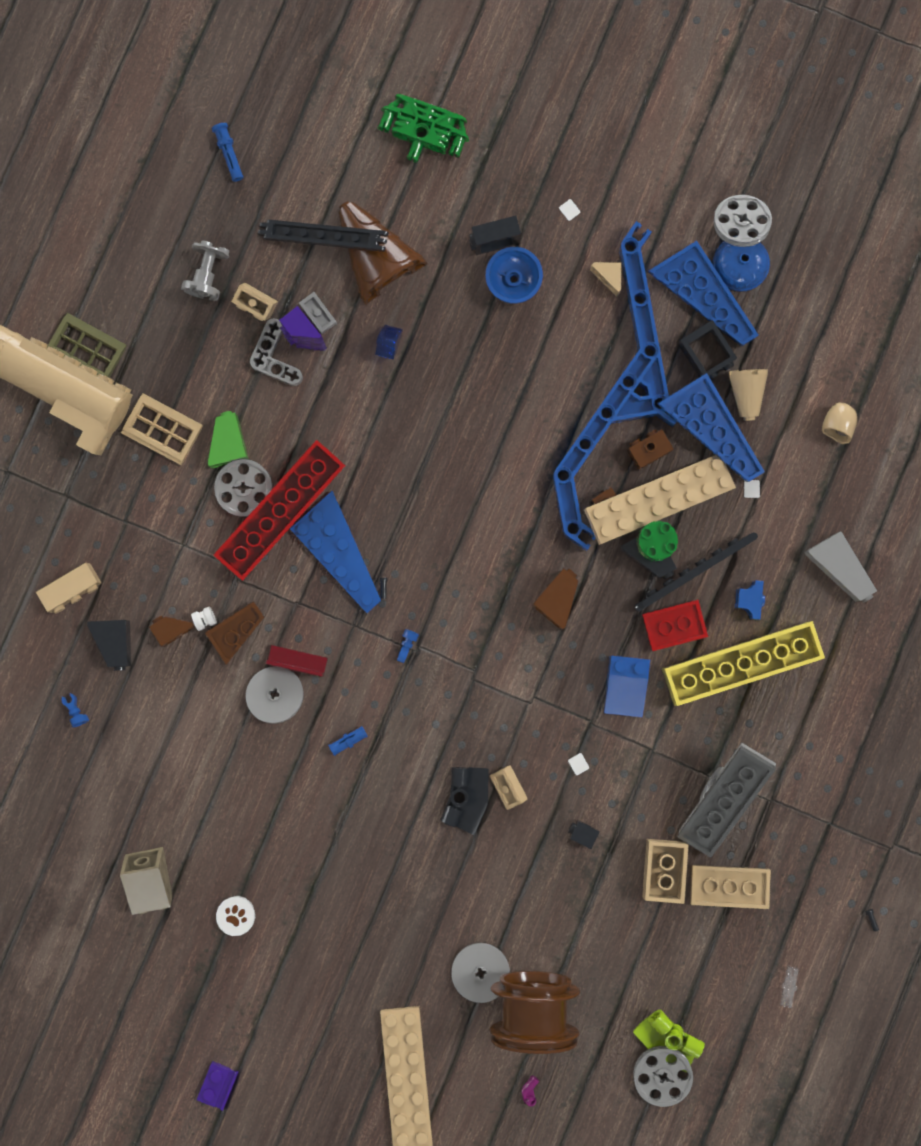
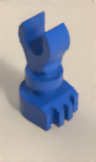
(407, 644)
(78, 719)

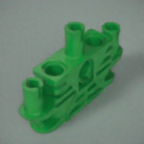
(419, 117)

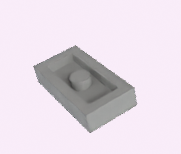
(318, 313)

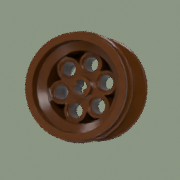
(534, 1013)

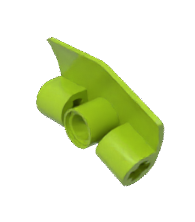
(658, 1031)

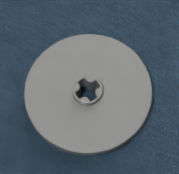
(267, 682)
(467, 964)

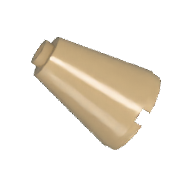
(748, 391)

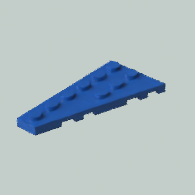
(700, 286)
(707, 418)
(332, 543)

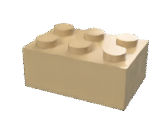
(665, 871)

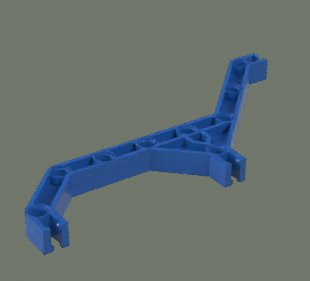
(621, 400)

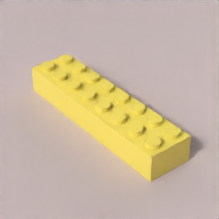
(743, 663)

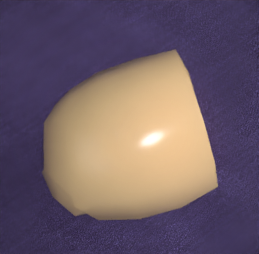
(840, 418)

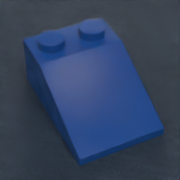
(626, 686)

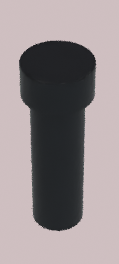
(383, 587)
(870, 913)

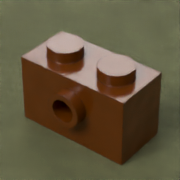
(650, 449)

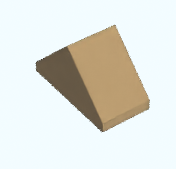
(609, 275)

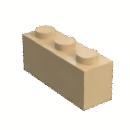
(69, 588)

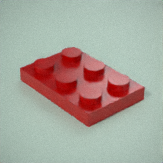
(675, 625)

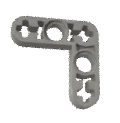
(268, 361)

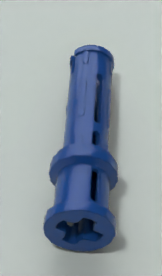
(225, 143)

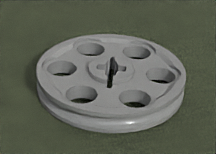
(742, 228)
(237, 480)
(665, 1084)

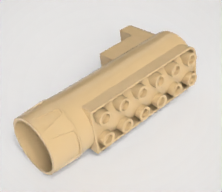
(72, 390)

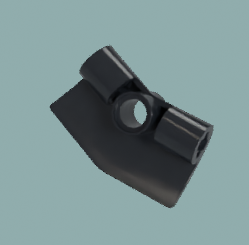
(469, 812)

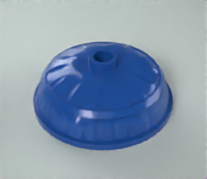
(514, 263)
(741, 274)

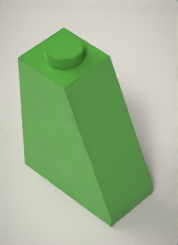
(227, 441)

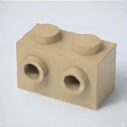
(254, 301)

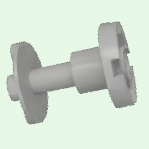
(203, 278)

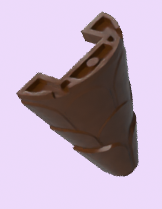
(376, 268)

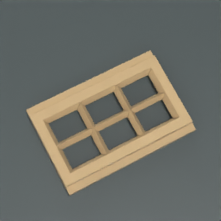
(169, 413)

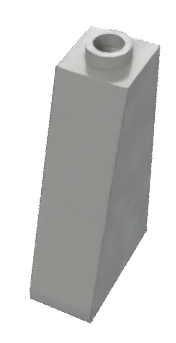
(840, 563)

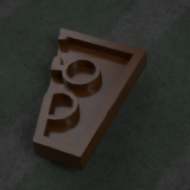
(233, 631)

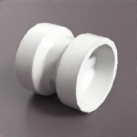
(204, 618)

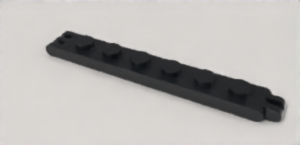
(324, 235)
(701, 566)

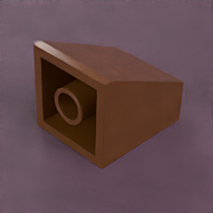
(558, 598)

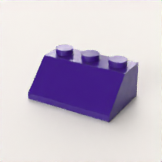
(300, 331)

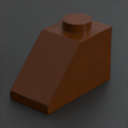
(169, 629)

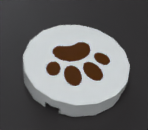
(235, 916)

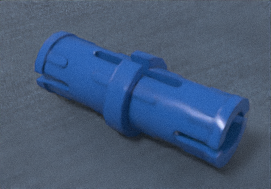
(348, 740)

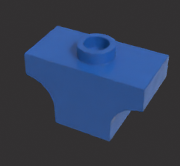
(751, 600)

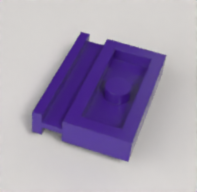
(217, 1085)

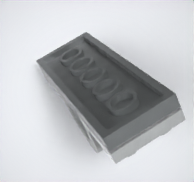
(726, 799)

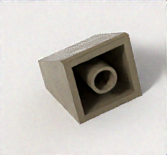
(146, 881)

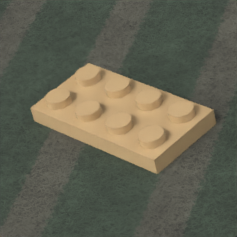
(730, 886)

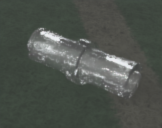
(789, 986)

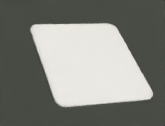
(569, 209)
(752, 489)
(578, 764)

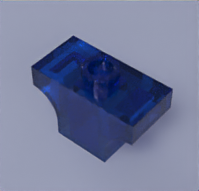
(388, 341)

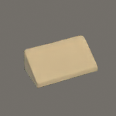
(508, 787)

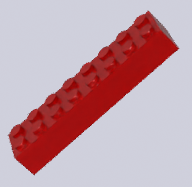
(279, 510)

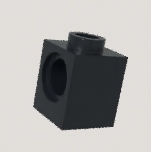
(583, 833)

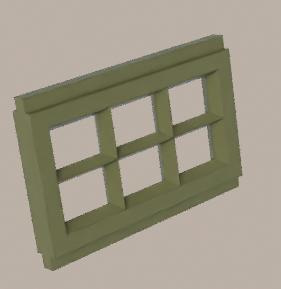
(94, 333)

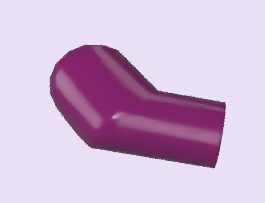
(528, 1091)

